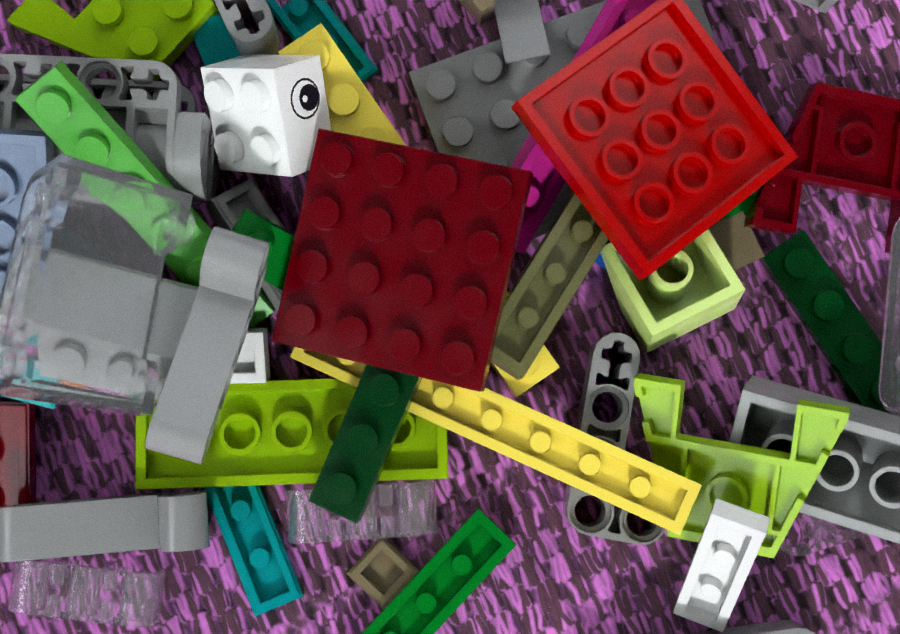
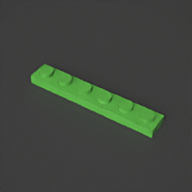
(89, 133)

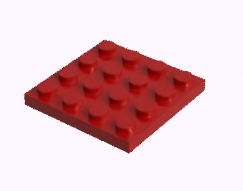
(655, 134)

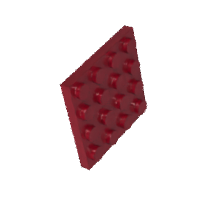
(402, 258)

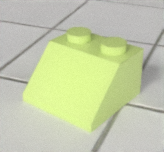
(678, 295)

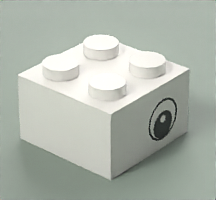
(266, 112)

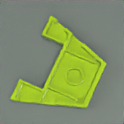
(118, 27)
(740, 474)

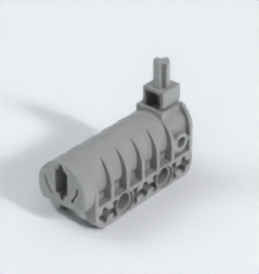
(171, 138)

